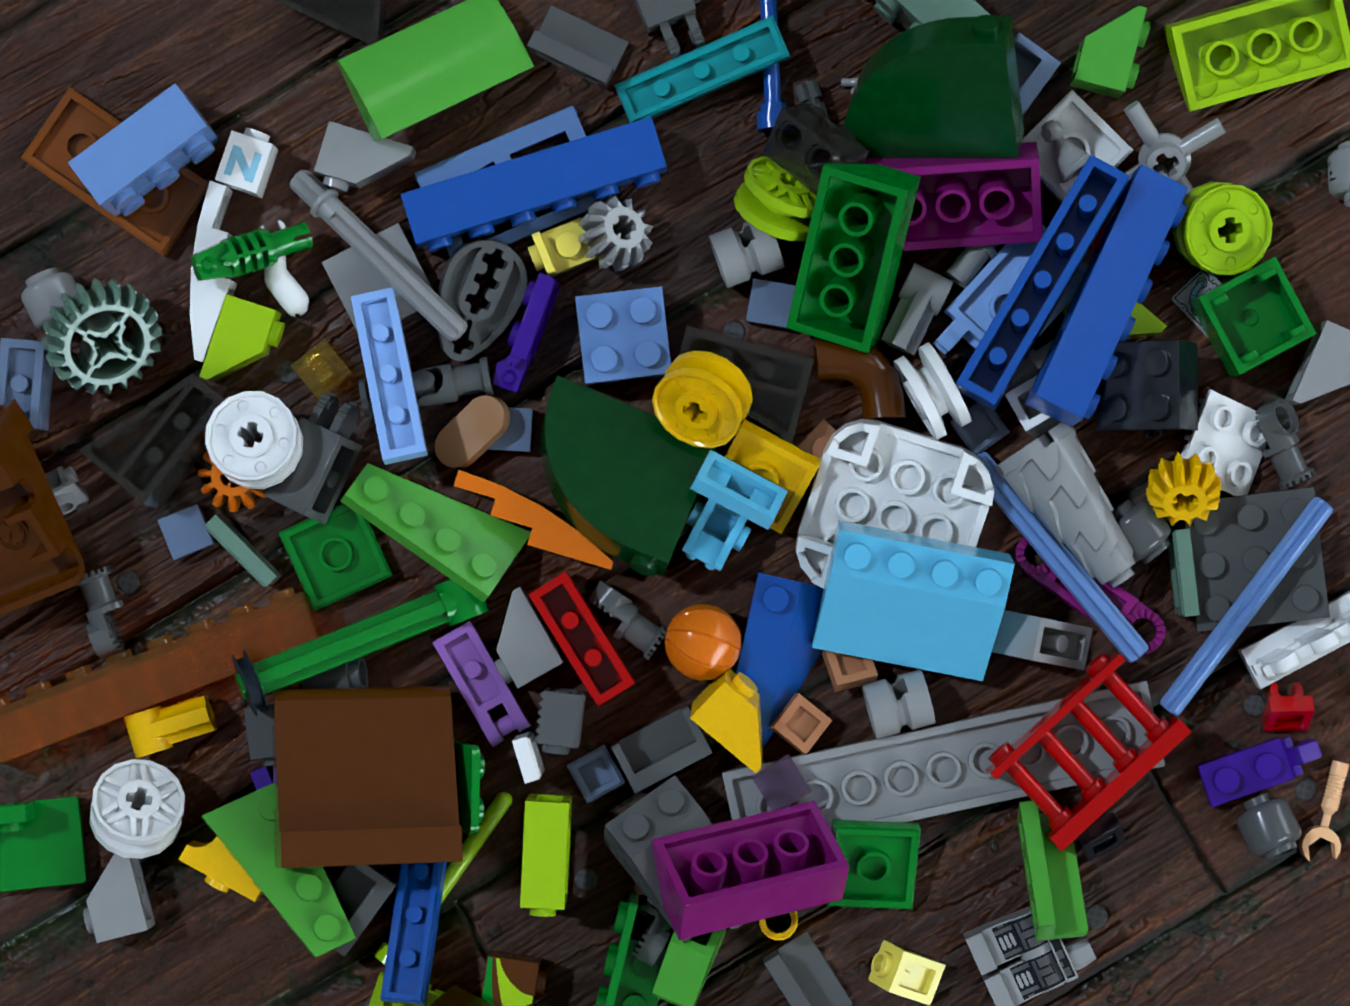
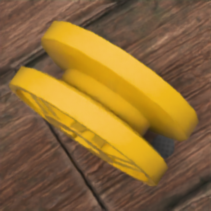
(702, 399)

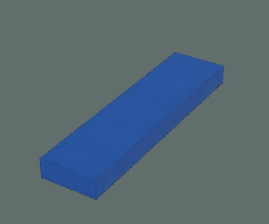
(413, 933)

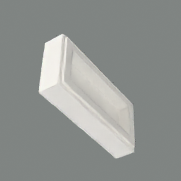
(528, 757)

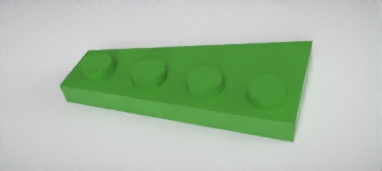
(441, 531)
(299, 893)

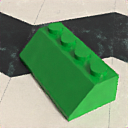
(852, 253)

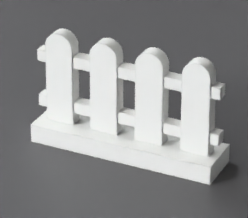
(1297, 644)

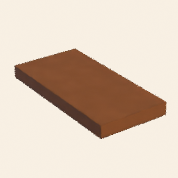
(75, 127)

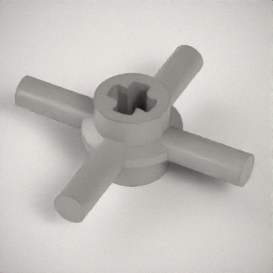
(1170, 144)

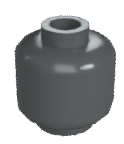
(1143, 529)
(1269, 827)

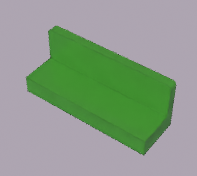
(1051, 879)

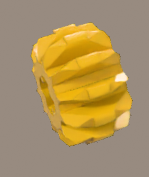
(1183, 489)

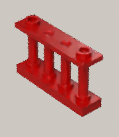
(1129, 763)

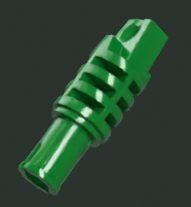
(249, 252)

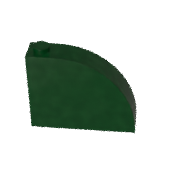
(941, 92)
(618, 474)

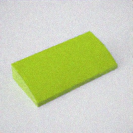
(1256, 48)

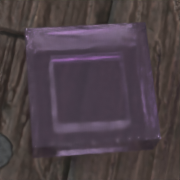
(781, 783)

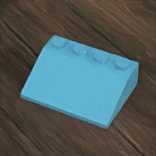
(912, 600)

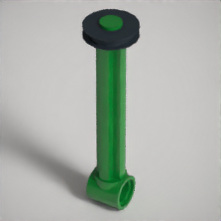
(444, 605)

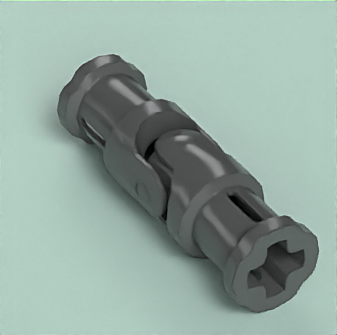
(456, 383)

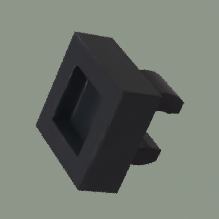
(1101, 836)

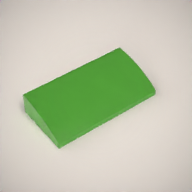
(433, 65)

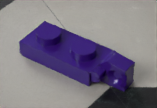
(527, 335)
(1254, 768)

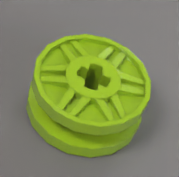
(775, 201)
(1235, 247)

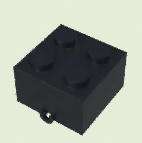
(1150, 389)

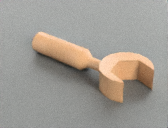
(1329, 806)

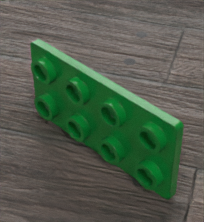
(41, 844)
(630, 978)

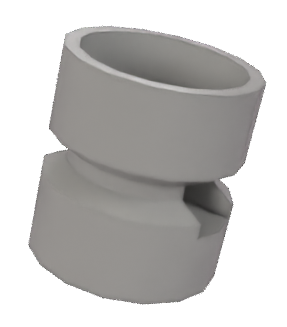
(744, 253)
(898, 704)

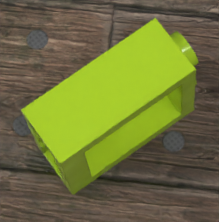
(546, 853)

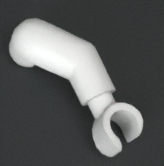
(285, 287)

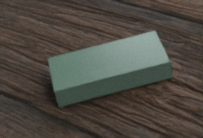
(243, 551)
(1183, 573)

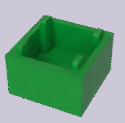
(1252, 317)

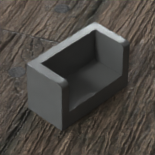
(661, 749)
(361, 895)

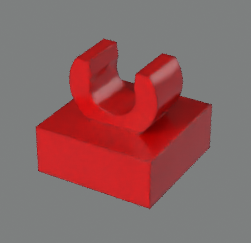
(1287, 712)

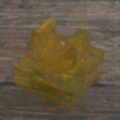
(321, 369)

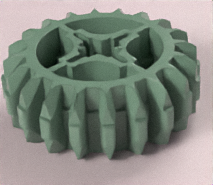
(102, 358)

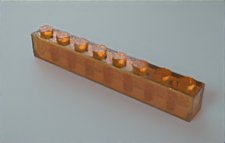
(153, 676)

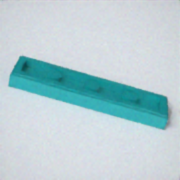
(703, 70)

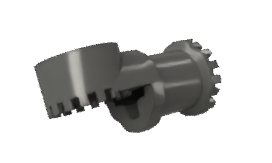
(1283, 442)
(101, 602)
(634, 627)
(655, 937)

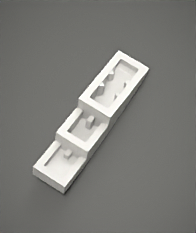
(209, 295)

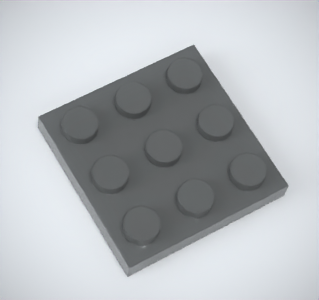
(1235, 546)

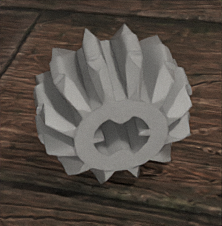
(615, 233)

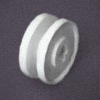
(932, 391)
(240, 419)
(133, 831)

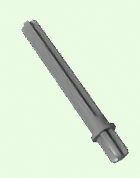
(377, 254)

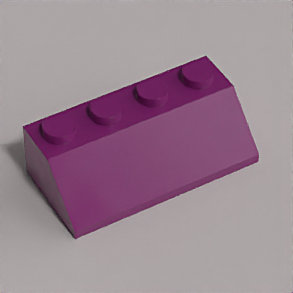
(973, 200)
(748, 869)

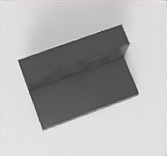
(578, 47)
(805, 974)

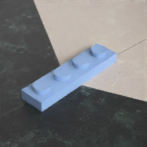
(389, 376)

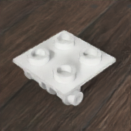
(1229, 439)

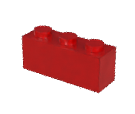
(582, 638)

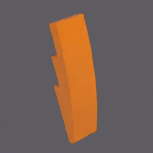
(548, 529)

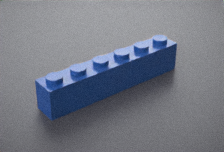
(535, 183)
(1042, 282)
(1107, 296)

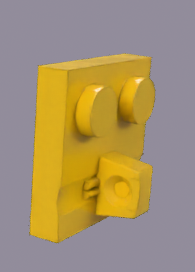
(776, 462)

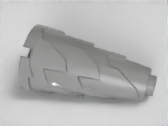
(1061, 488)

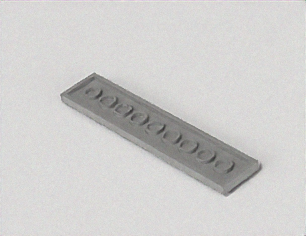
(942, 764)

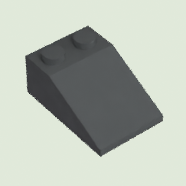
(658, 814)

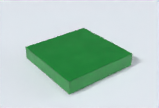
(335, 556)
(880, 862)

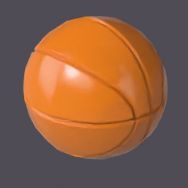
(703, 642)

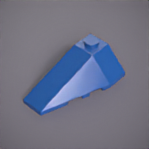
(779, 642)

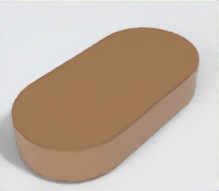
(472, 431)

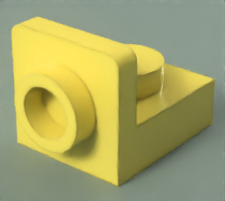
(559, 249)
(906, 973)

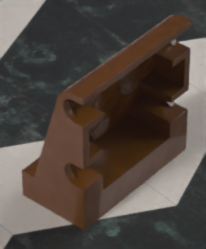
(35, 540)
(364, 777)

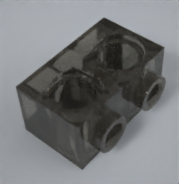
(808, 140)

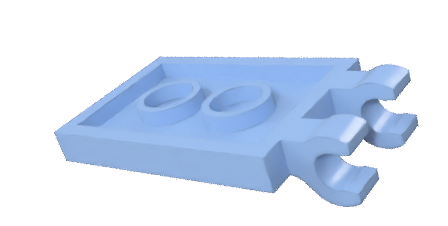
(985, 294)

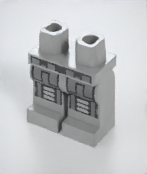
(1017, 964)

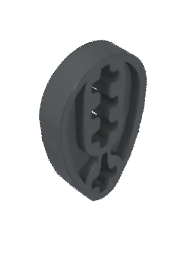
(502, 300)

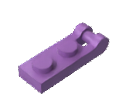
(480, 682)

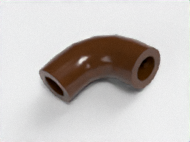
(869, 372)

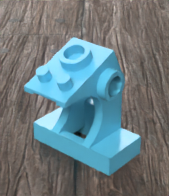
(733, 499)

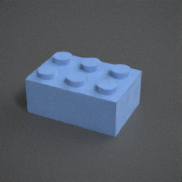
(145, 152)

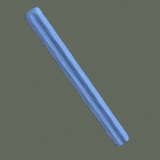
(1066, 568)
(1246, 605)

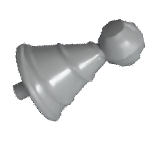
(1069, 157)

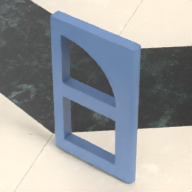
(499, 151)

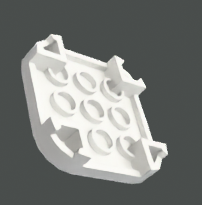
(893, 483)

